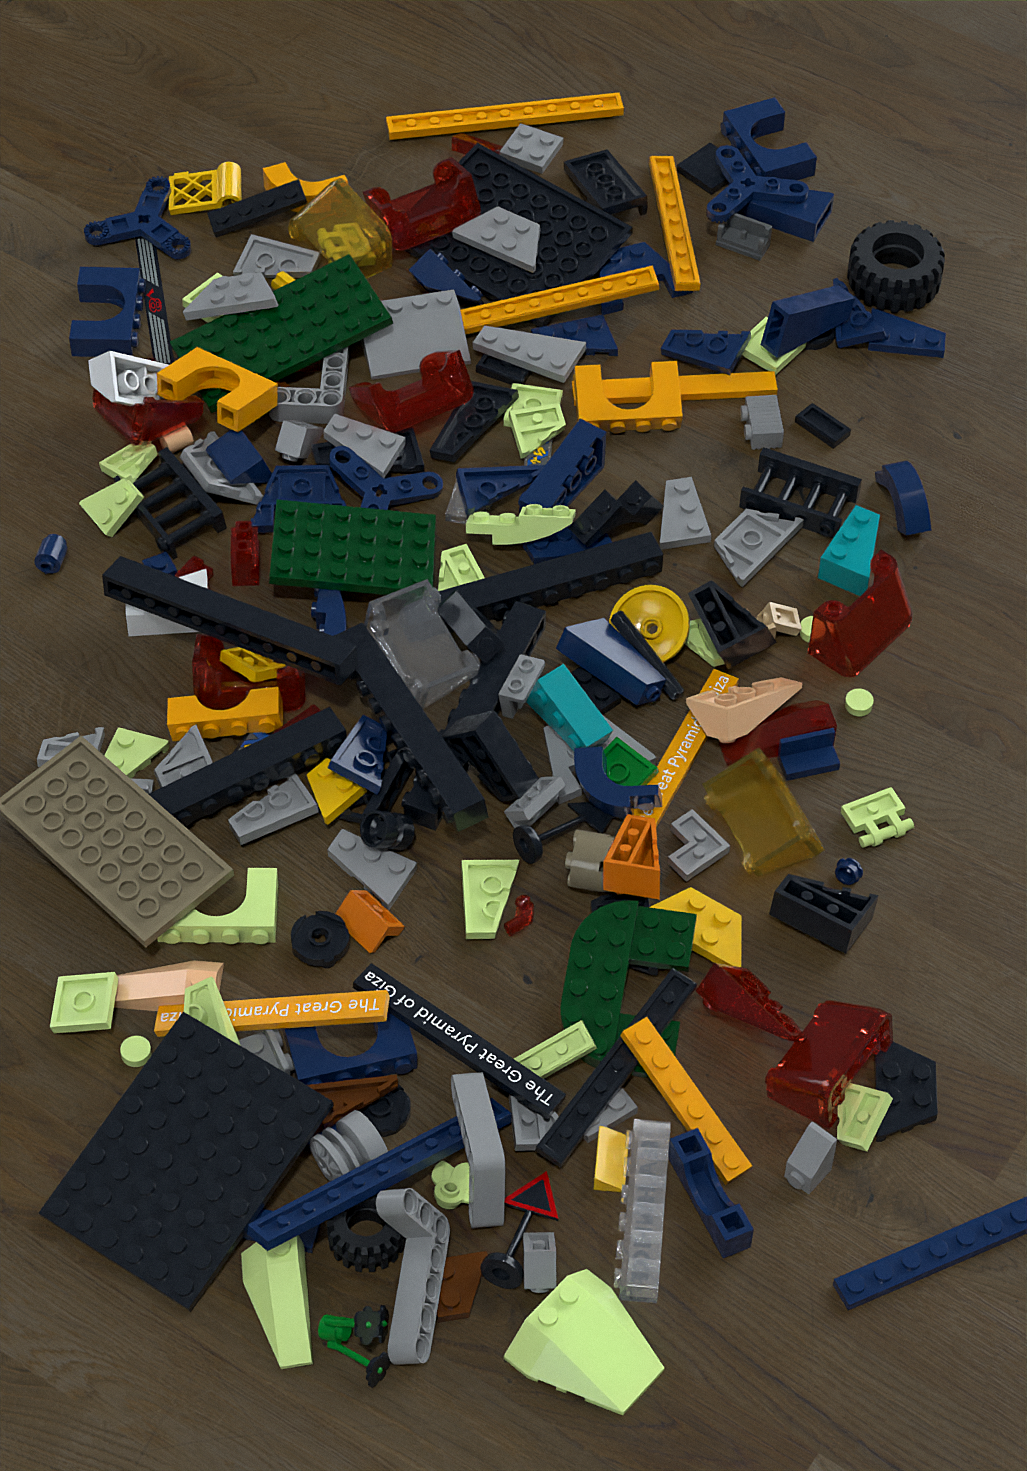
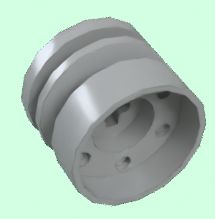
(349, 1147)

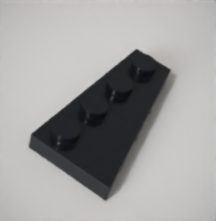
(472, 420)
(408, 460)

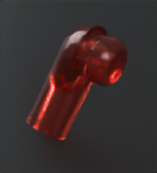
(523, 917)

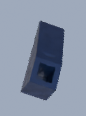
(435, 276)

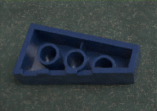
(569, 469)

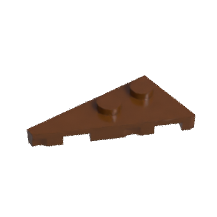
(352, 1095)

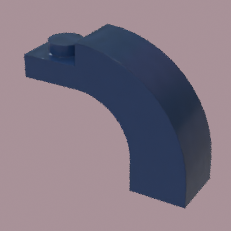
(907, 496)
(605, 794)

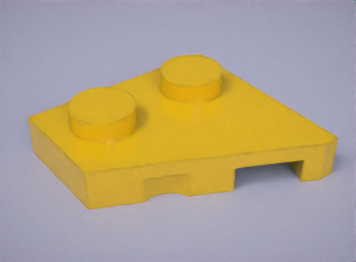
(249, 664)
(332, 791)

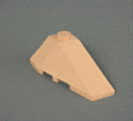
(741, 709)
(163, 984)

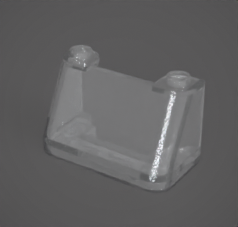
(419, 642)

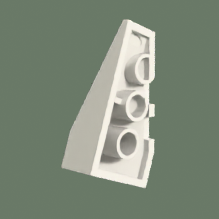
(125, 377)

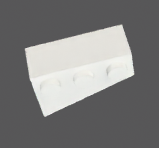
(144, 623)

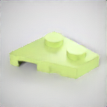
(458, 568)

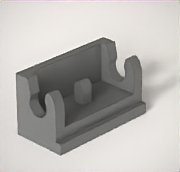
(744, 236)

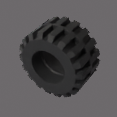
(363, 1250)

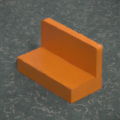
(368, 919)

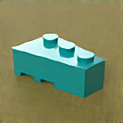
(850, 552)
(568, 710)

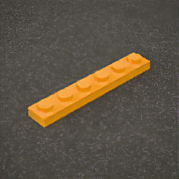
(685, 1098)

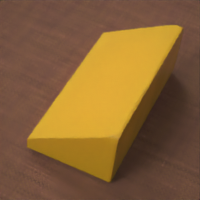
(610, 1160)

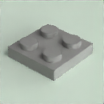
(531, 148)

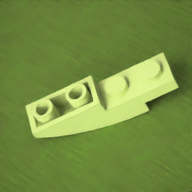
(531, 524)

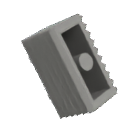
(763, 421)

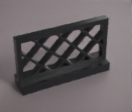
(392, 784)

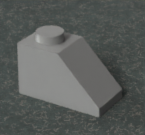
(296, 439)
(811, 1159)
(539, 1261)

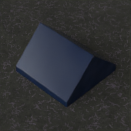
(238, 459)

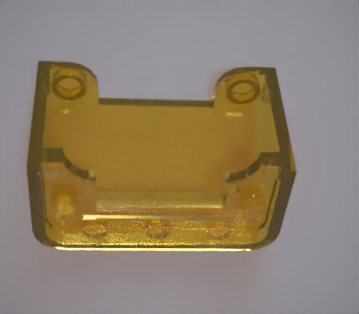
(344, 225)
(762, 815)

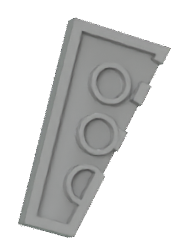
(534, 352)

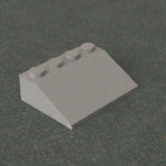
(419, 328)

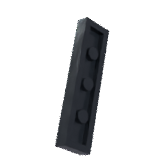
(257, 208)

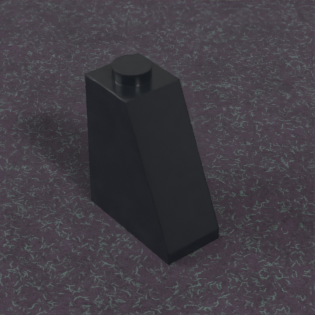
(471, 626)

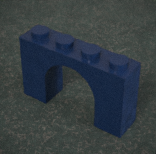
(762, 118)
(119, 333)
(390, 1054)

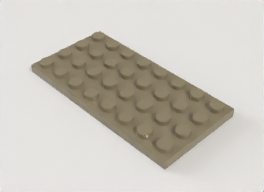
(114, 840)

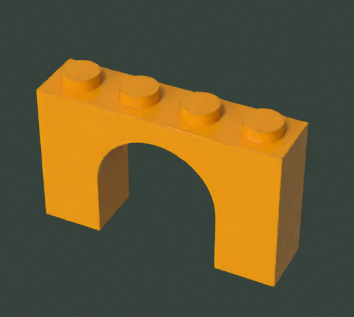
(198, 370)
(660, 412)

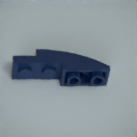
(329, 611)

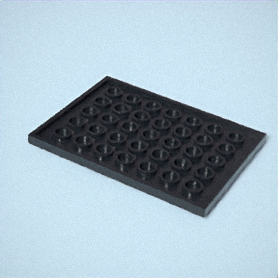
(572, 240)
(186, 1160)

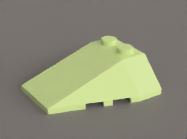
(586, 1345)

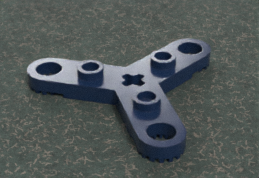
(761, 188)
(148, 209)
(395, 489)

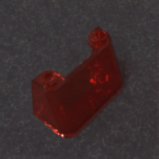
(429, 210)
(442, 388)
(150, 419)
(857, 634)
(222, 688)
(837, 1045)

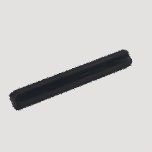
(635, 638)

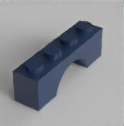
(696, 1171)

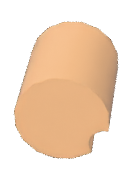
(177, 440)

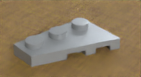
(274, 256)
(370, 443)
(682, 516)
(276, 810)
(376, 868)

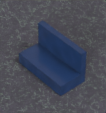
(808, 754)

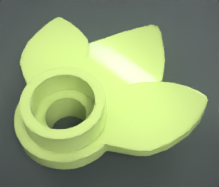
(451, 1184)

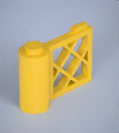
(224, 187)

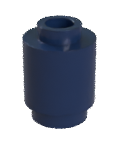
(51, 554)

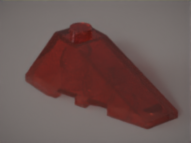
(788, 722)
(746, 998)

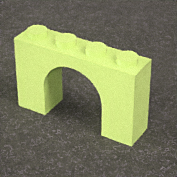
(251, 922)

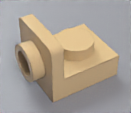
(784, 618)

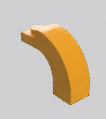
(280, 174)

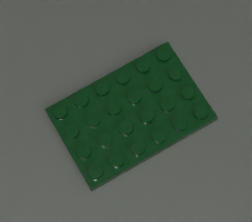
(351, 547)

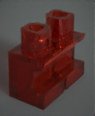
(245, 554)

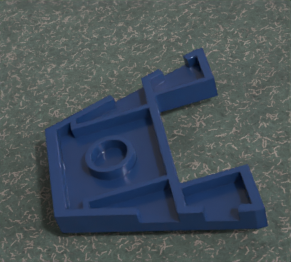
(632, 258)
(298, 484)

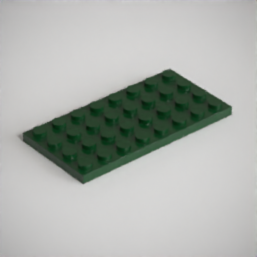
(310, 323)

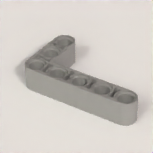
(315, 404)
(482, 1149)
(420, 1275)

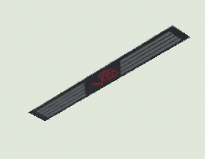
(154, 301)

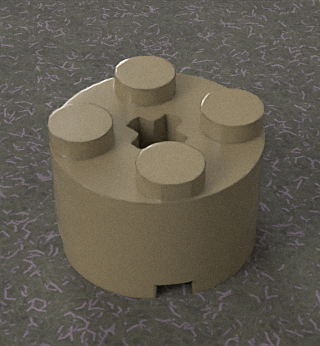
(587, 860)

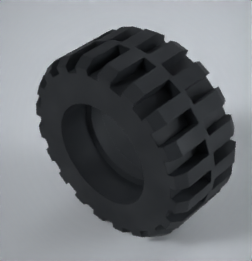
(892, 287)

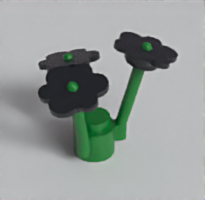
(366, 1325)

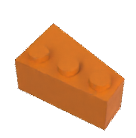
(633, 859)

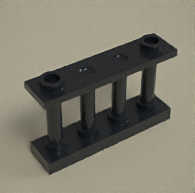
(805, 474)
(195, 499)

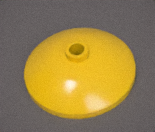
(657, 607)

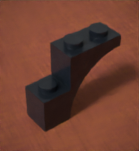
(608, 512)

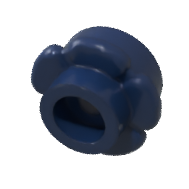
(848, 871)

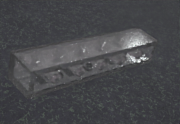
(644, 1211)

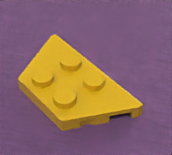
(716, 928)

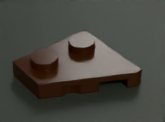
(459, 1286)

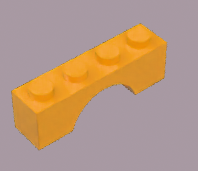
(257, 713)

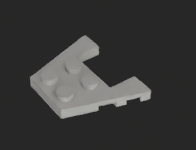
(562, 758)

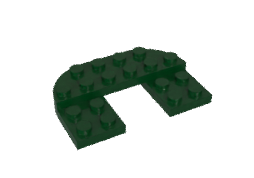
(599, 967)

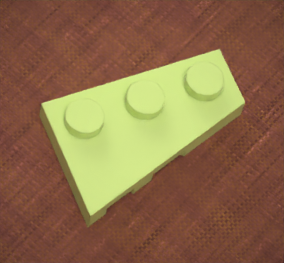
(485, 895)

